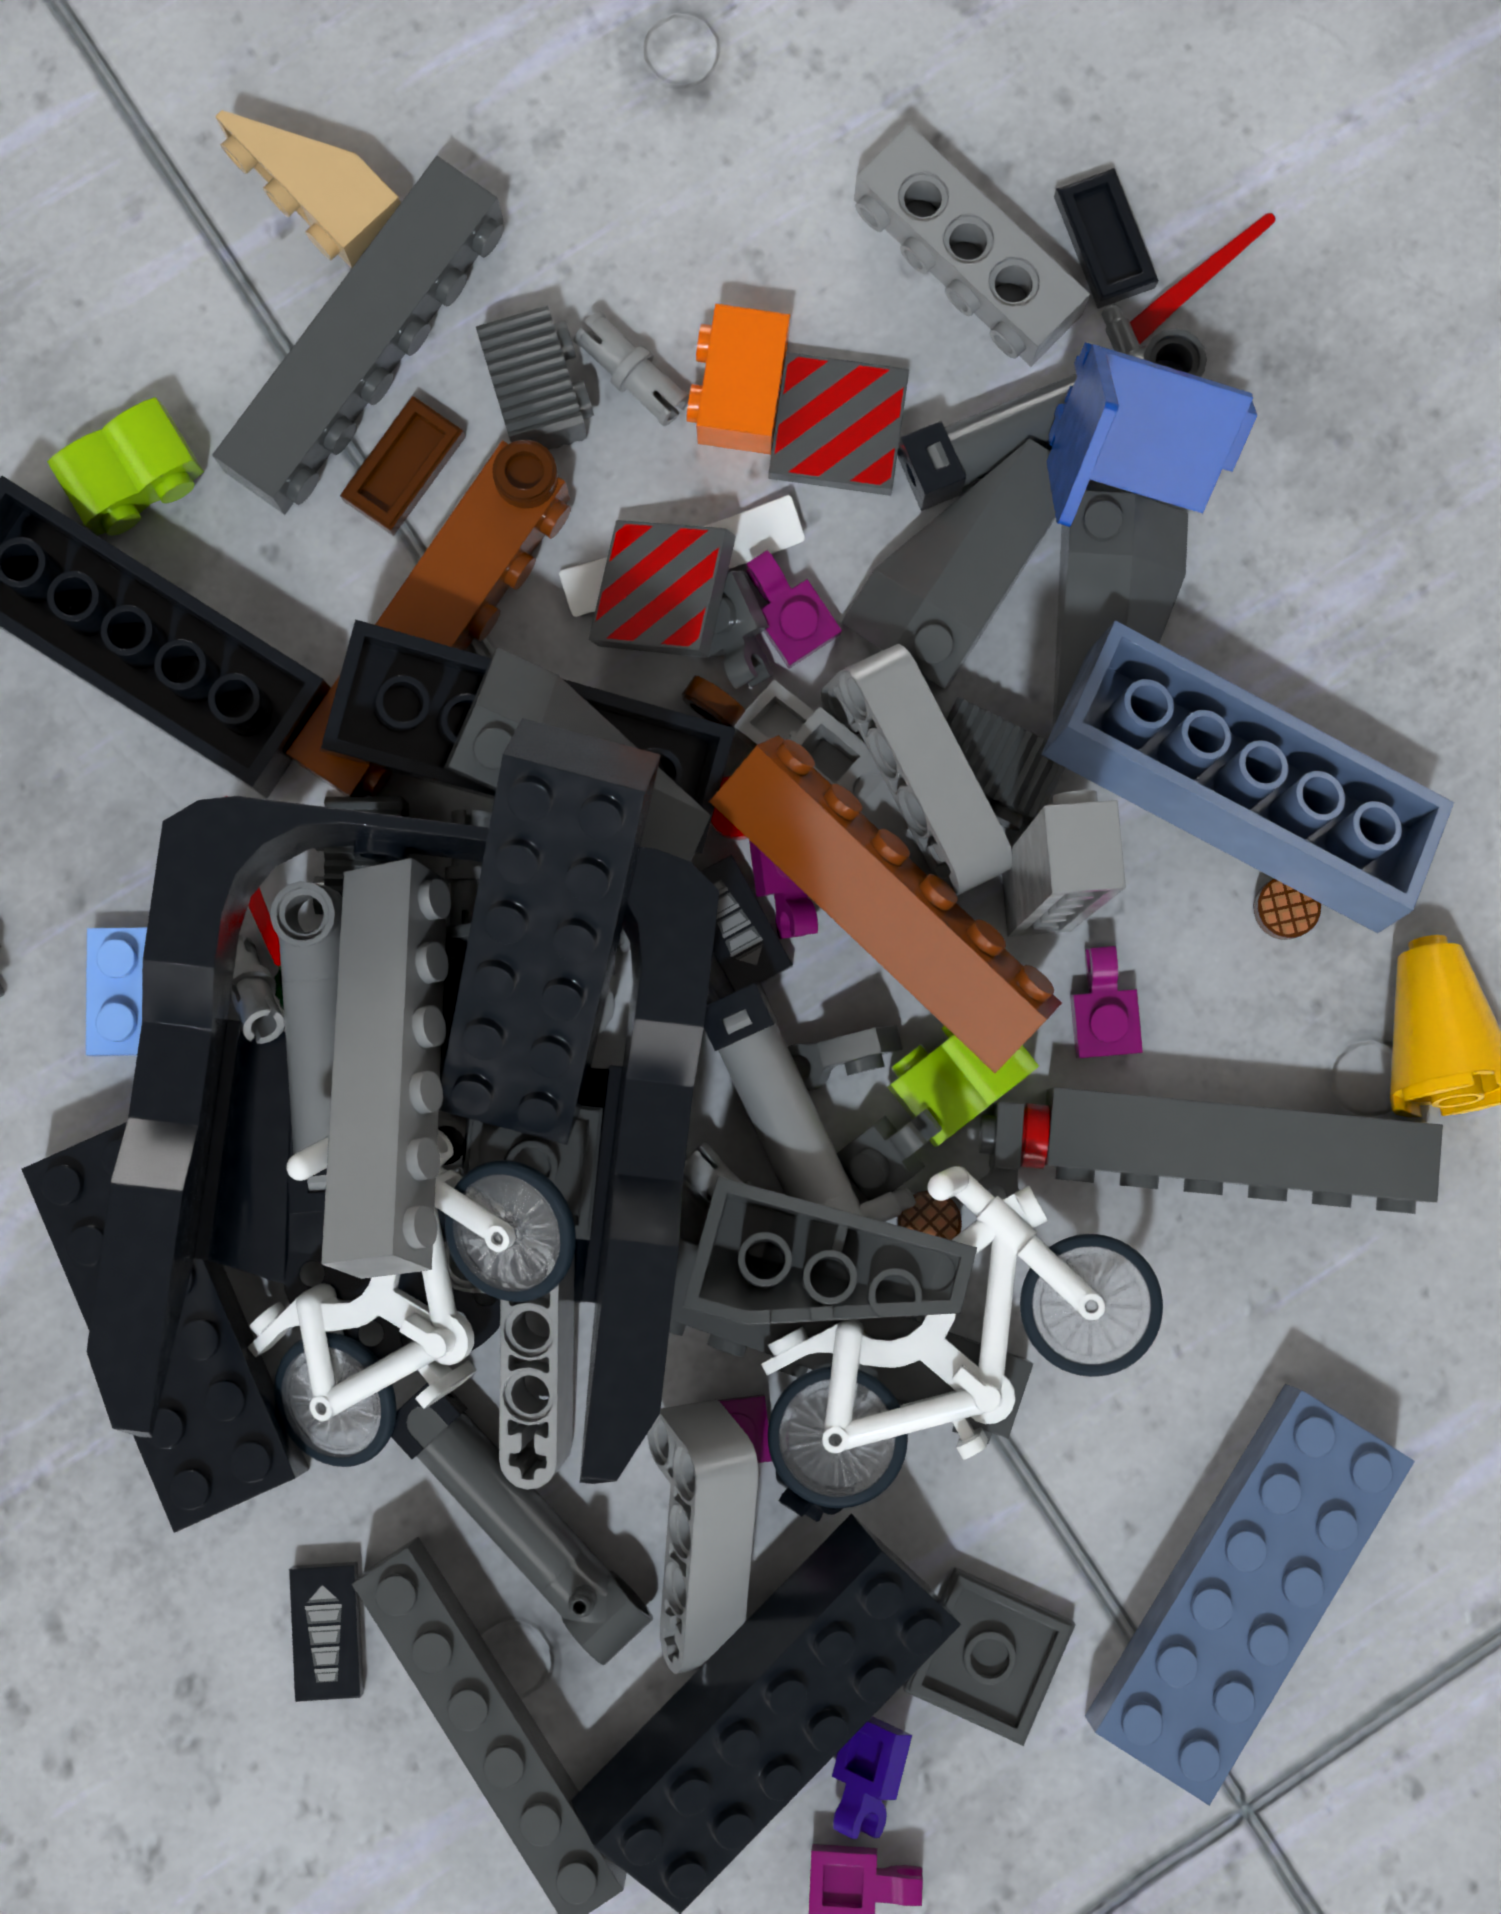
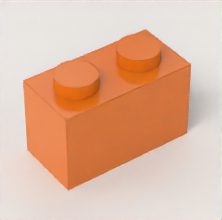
(741, 378)

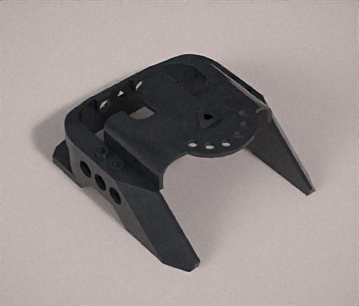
(214, 1125)

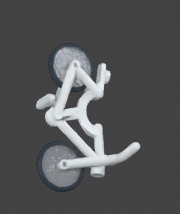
(506, 1237)
(1083, 1304)

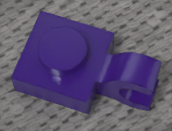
(872, 1772)

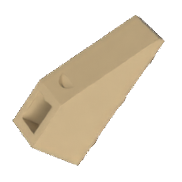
(319, 181)

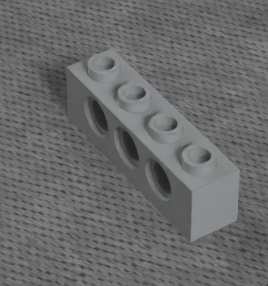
(915, 171)

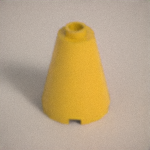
(1442, 1033)

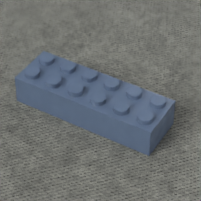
(1249, 778)
(1247, 1593)

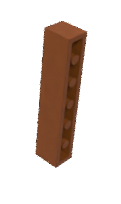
(447, 600)
(886, 900)

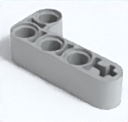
(921, 765)
(539, 1356)
(708, 1529)

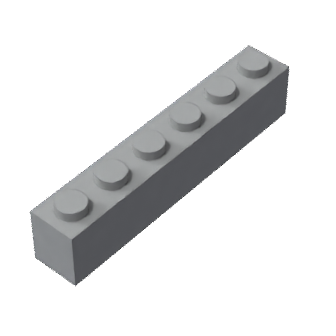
(1064, 865)
(386, 1071)

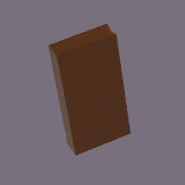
(403, 465)

